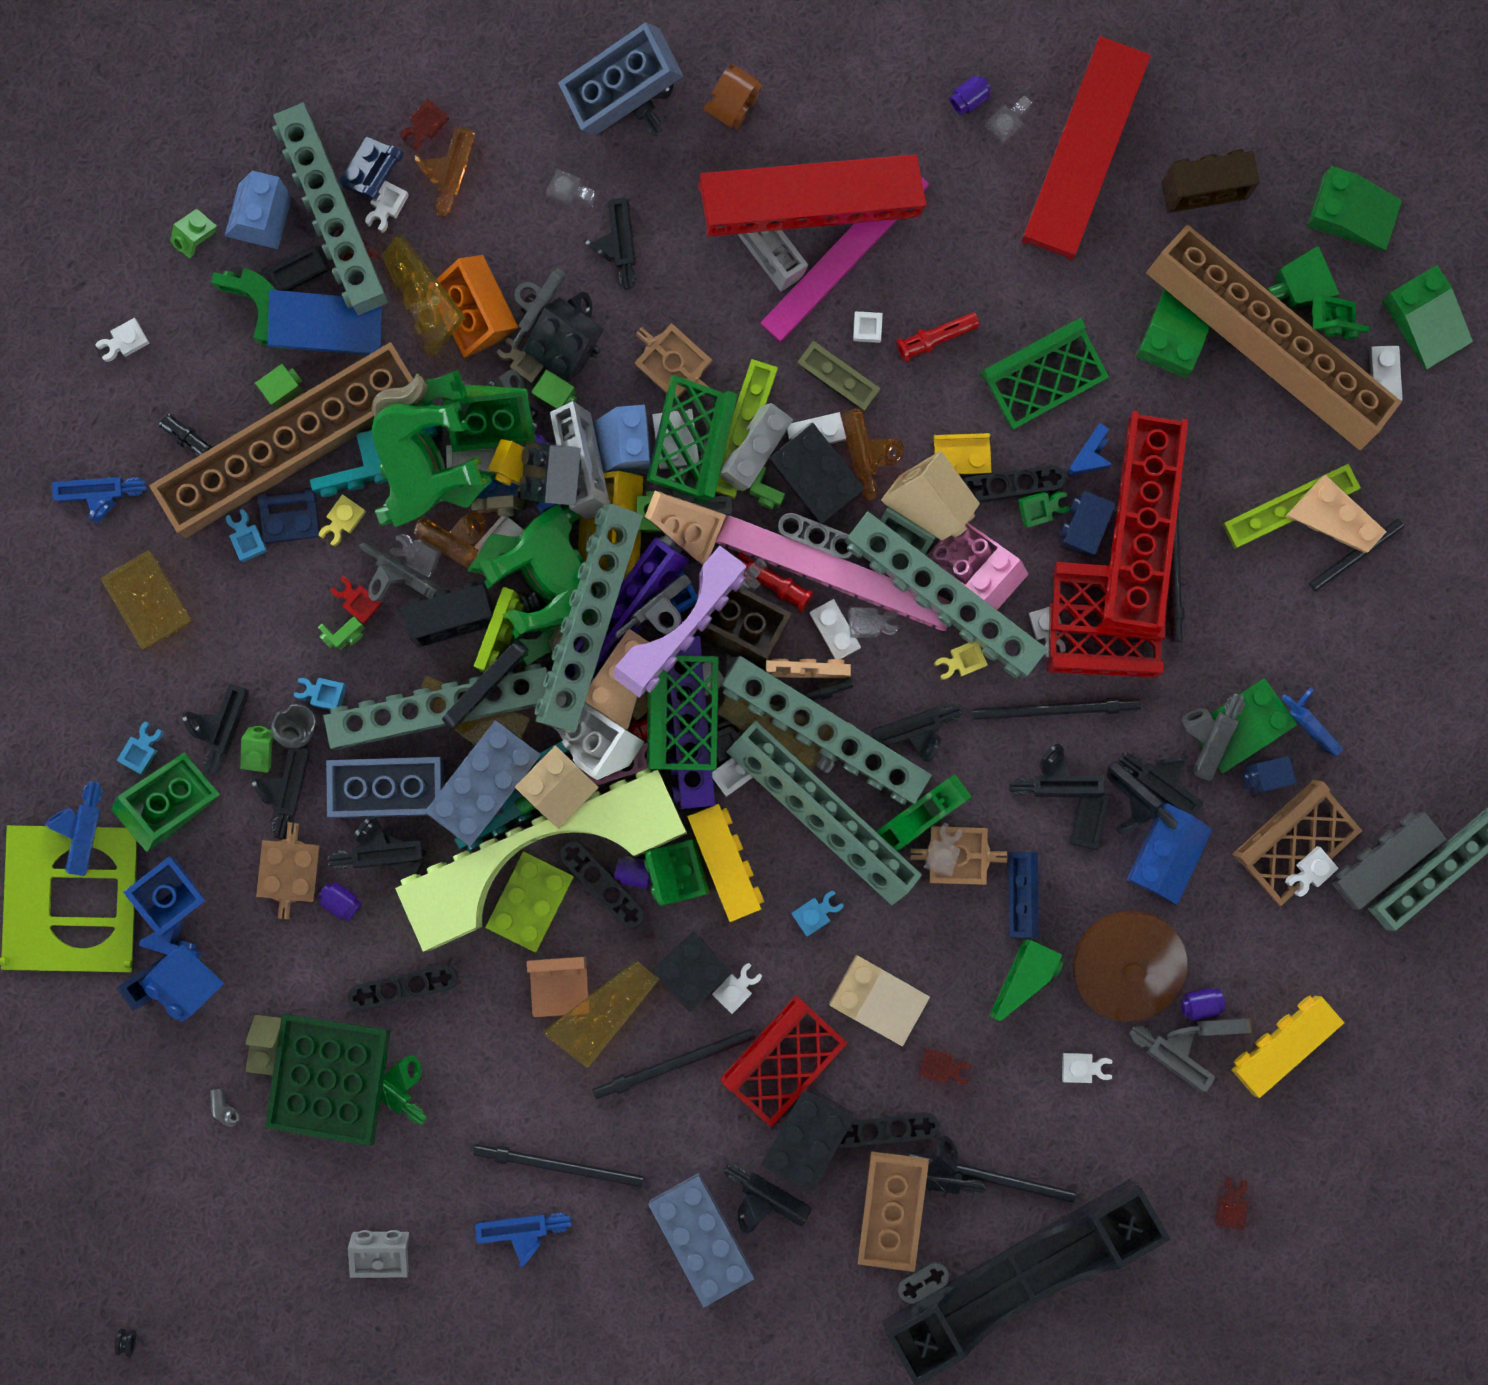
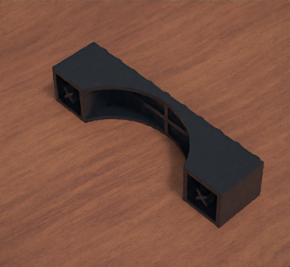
(1079, 1245)

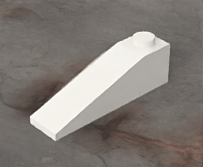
(599, 743)

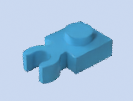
(247, 539)
(324, 694)
(138, 752)
(813, 915)

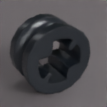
(531, 602)
(125, 1342)

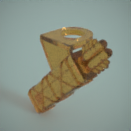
(449, 169)
(867, 452)
(457, 542)

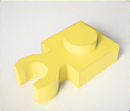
(344, 516)
(965, 660)

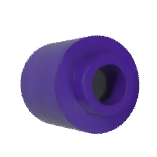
(970, 95)
(632, 872)
(339, 901)
(1203, 1004)

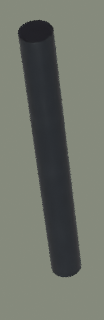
(1353, 557)

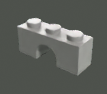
(749, 458)

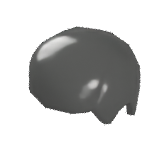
(294, 726)

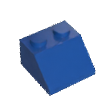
(164, 895)
(181, 983)

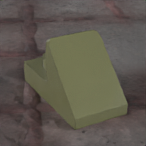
(262, 1044)

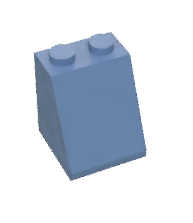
(259, 210)
(624, 440)

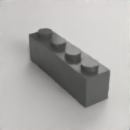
(1388, 860)

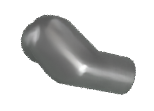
(222, 1111)

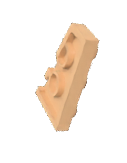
(1337, 515)
(686, 524)
(808, 668)
(607, 693)

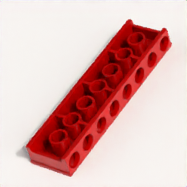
(1086, 147)
(812, 193)
(1145, 525)

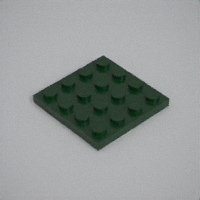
(327, 1079)

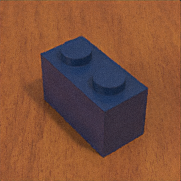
(1087, 524)
(1269, 775)

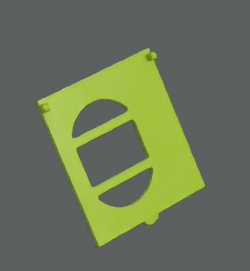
(27, 921)

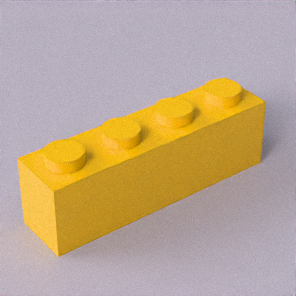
(724, 862)
(1287, 1045)

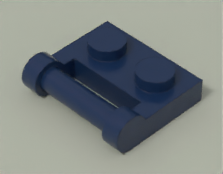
(370, 168)
(292, 524)

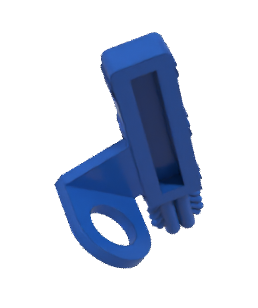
(97, 492)
(1312, 725)
(79, 828)
(522, 1232)

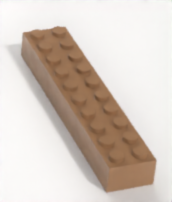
(1274, 337)
(278, 443)

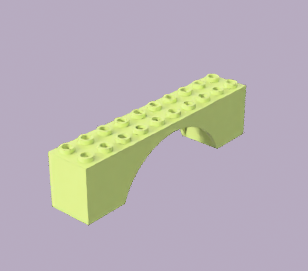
(453, 896)

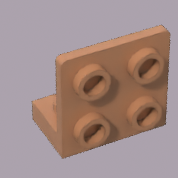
(557, 985)

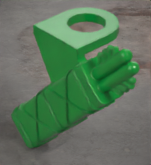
(396, 1083)

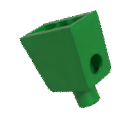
(1303, 280)

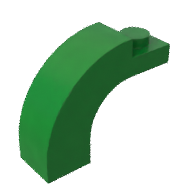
(251, 286)
(924, 813)

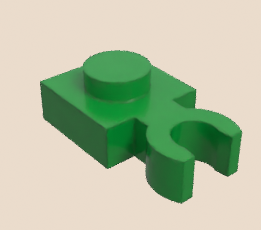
(1039, 507)

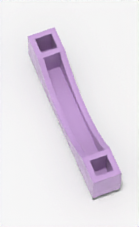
(645, 662)

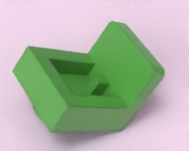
(191, 232)
(767, 496)
(348, 633)
(256, 749)

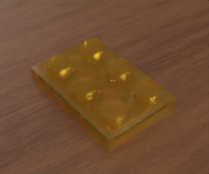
(146, 600)

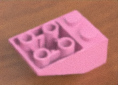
(980, 565)

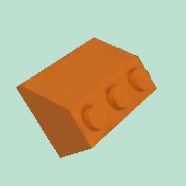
(481, 301)

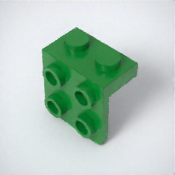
(676, 872)

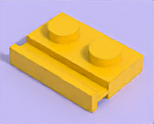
(966, 452)

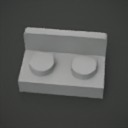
(378, 1254)

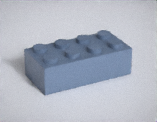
(620, 79)
(482, 783)
(383, 786)
(701, 1239)

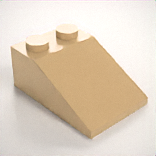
(879, 1000)

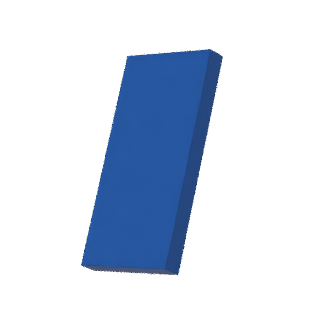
(321, 324)

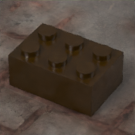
(1210, 181)
(746, 627)

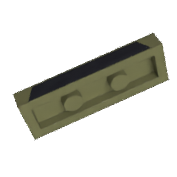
(838, 376)

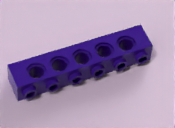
(649, 577)
(703, 792)

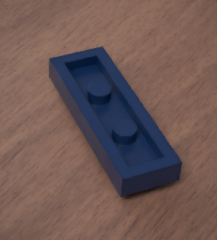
(1023, 894)

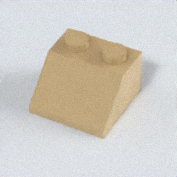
(556, 787)

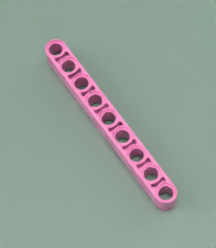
(824, 569)

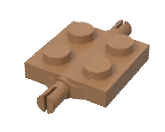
(671, 355)
(972, 859)
(288, 870)

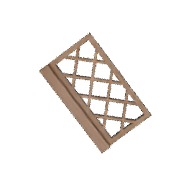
(1286, 820)

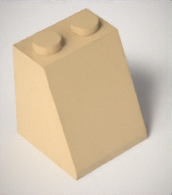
(933, 497)

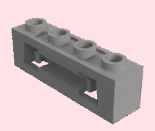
(770, 253)
(580, 433)

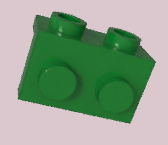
(1336, 317)

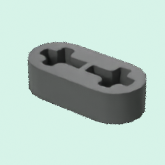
(1224, 1026)
(919, 1276)

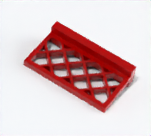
(1089, 576)
(1101, 664)
(764, 1046)

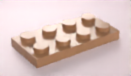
(893, 1211)

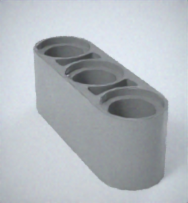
(806, 527)

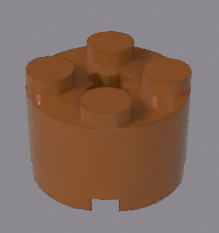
(732, 95)

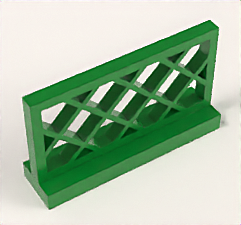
(1034, 352)
(711, 450)
(658, 718)

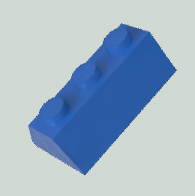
(1170, 855)

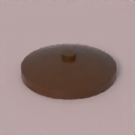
(1129, 965)

